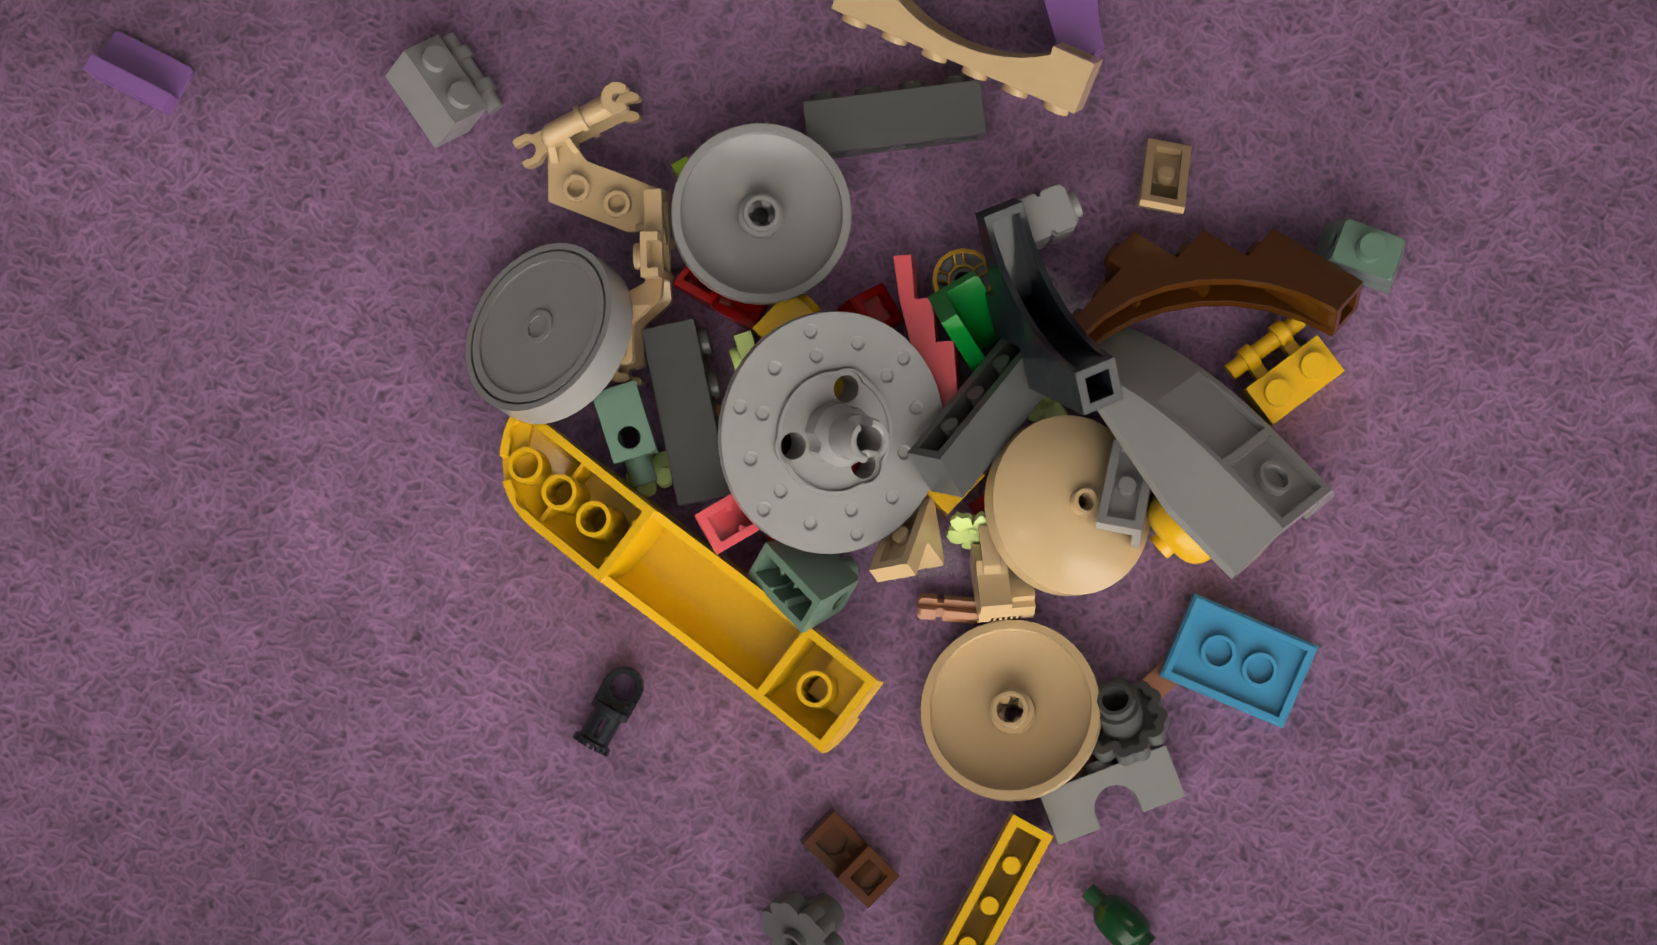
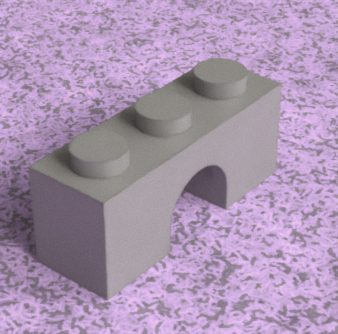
(1072, 806)

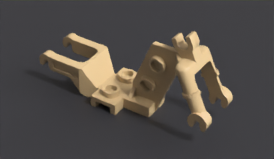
(613, 201)

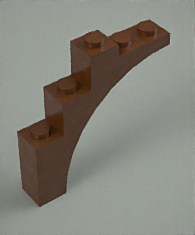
(1209, 273)

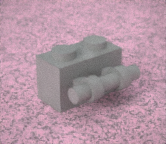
(443, 87)

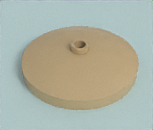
(1046, 507)
(978, 684)

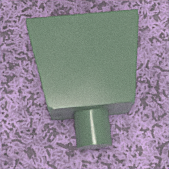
(1362, 251)
(622, 411)
(804, 583)

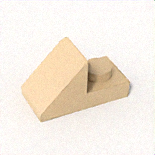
(1164, 177)
(910, 546)

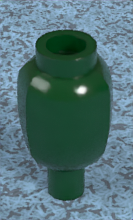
(1118, 918)

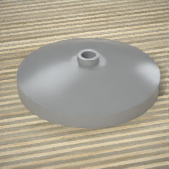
(765, 171)

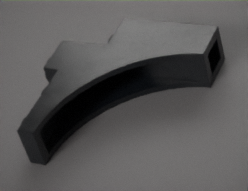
(1031, 314)

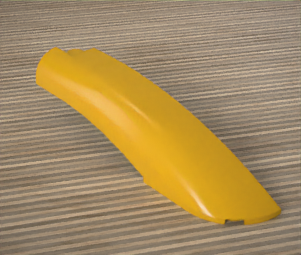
(682, 584)

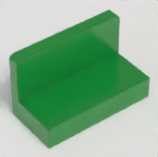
(966, 317)

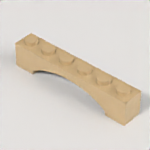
(1056, 77)

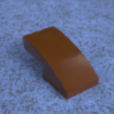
(849, 858)

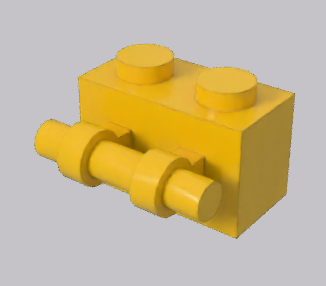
(1289, 382)

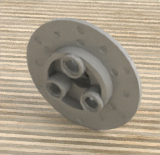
(788, 387)

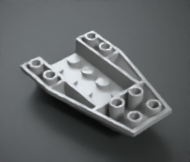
(1207, 453)

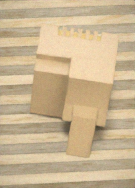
(995, 586)

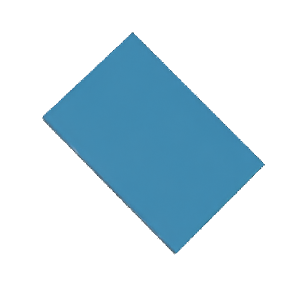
(1238, 660)

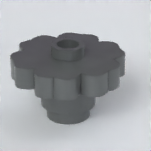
(1130, 721)
(803, 921)

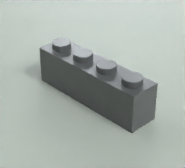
(897, 118)
(687, 408)
(976, 423)

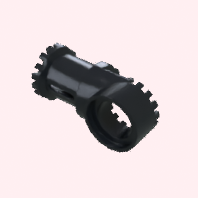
(609, 707)

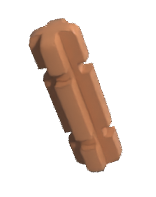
(950, 608)

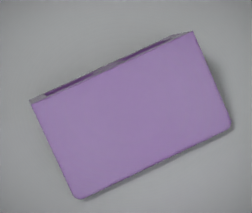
(141, 72)

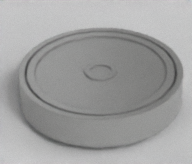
(549, 333)

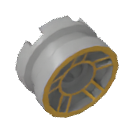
(959, 263)

